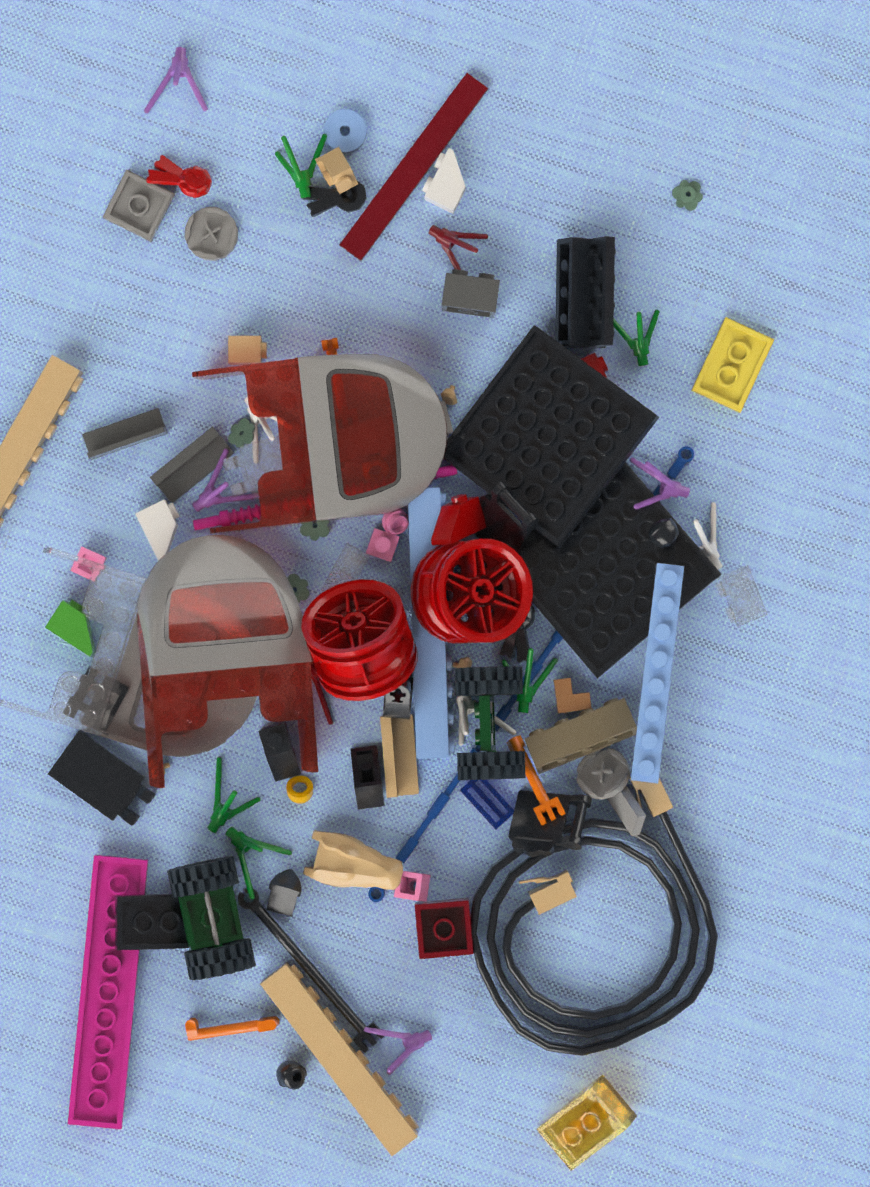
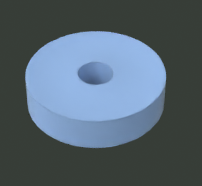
(349, 119)

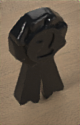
(328, 198)
(519, 639)

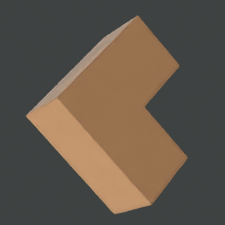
(566, 700)

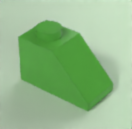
(72, 626)

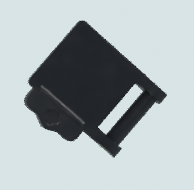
(501, 522)
(536, 840)

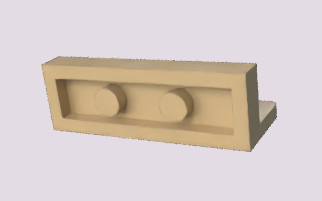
(399, 756)

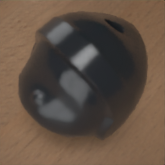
(664, 533)
(291, 1075)

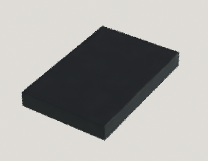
(149, 922)

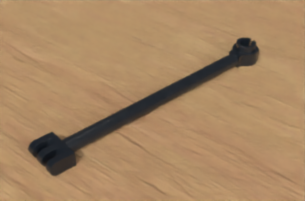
(256, 907)

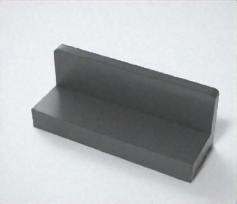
(124, 434)
(191, 465)

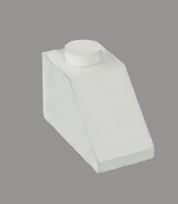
(159, 526)

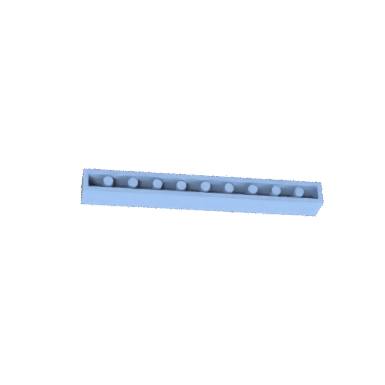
(430, 671)

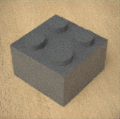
(470, 294)

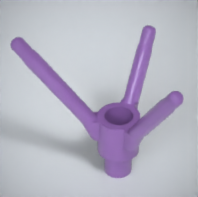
(178, 69)
(667, 488)
(212, 495)
(410, 1041)

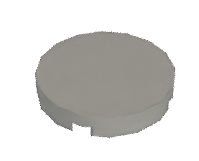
(211, 233)
(603, 774)

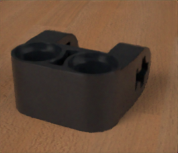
(398, 702)

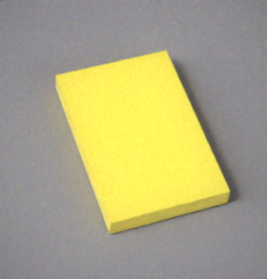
(732, 365)

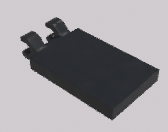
(100, 778)

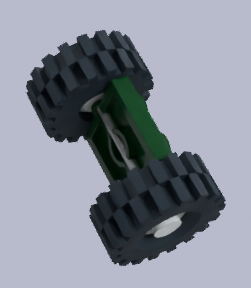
(487, 683)
(211, 918)

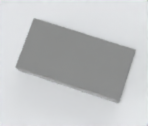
(628, 811)

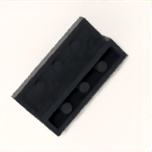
(585, 292)

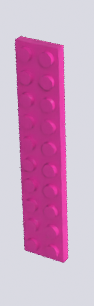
(105, 999)

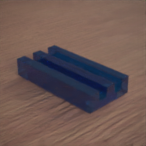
(472, 783)

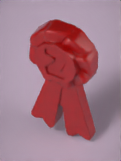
(192, 181)

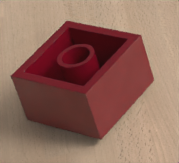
(443, 928)

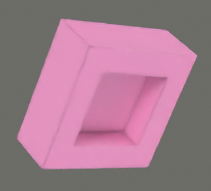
(382, 545)
(90, 555)

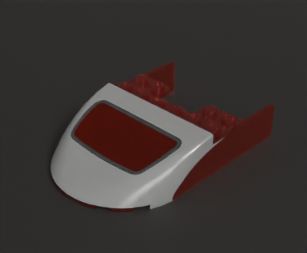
(352, 436)
(216, 628)

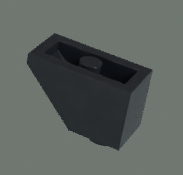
(279, 752)
(367, 777)

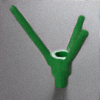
(303, 177)
(641, 344)
(530, 691)
(222, 811)
(243, 844)

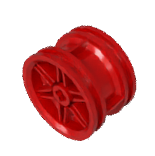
(502, 570)
(359, 640)

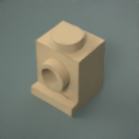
(336, 170)

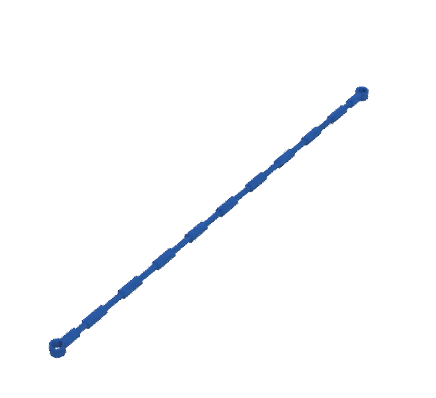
(505, 710)

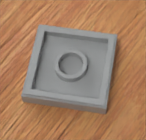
(138, 205)

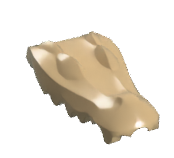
(350, 863)

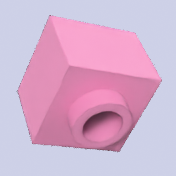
(406, 890)

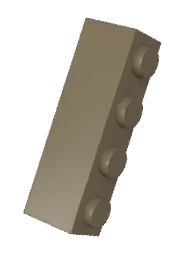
(581, 735)

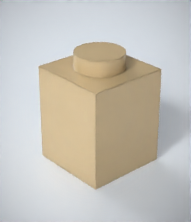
(246, 350)

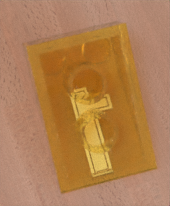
(587, 1123)

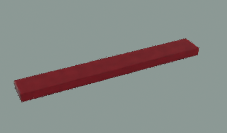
(413, 167)

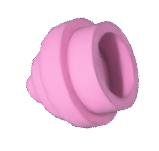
(395, 522)

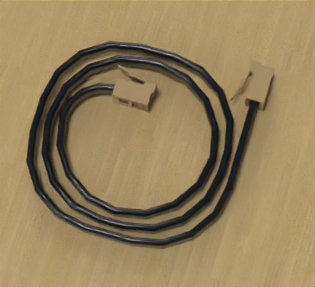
(560, 891)

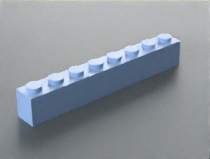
(657, 673)

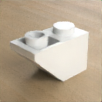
(447, 185)

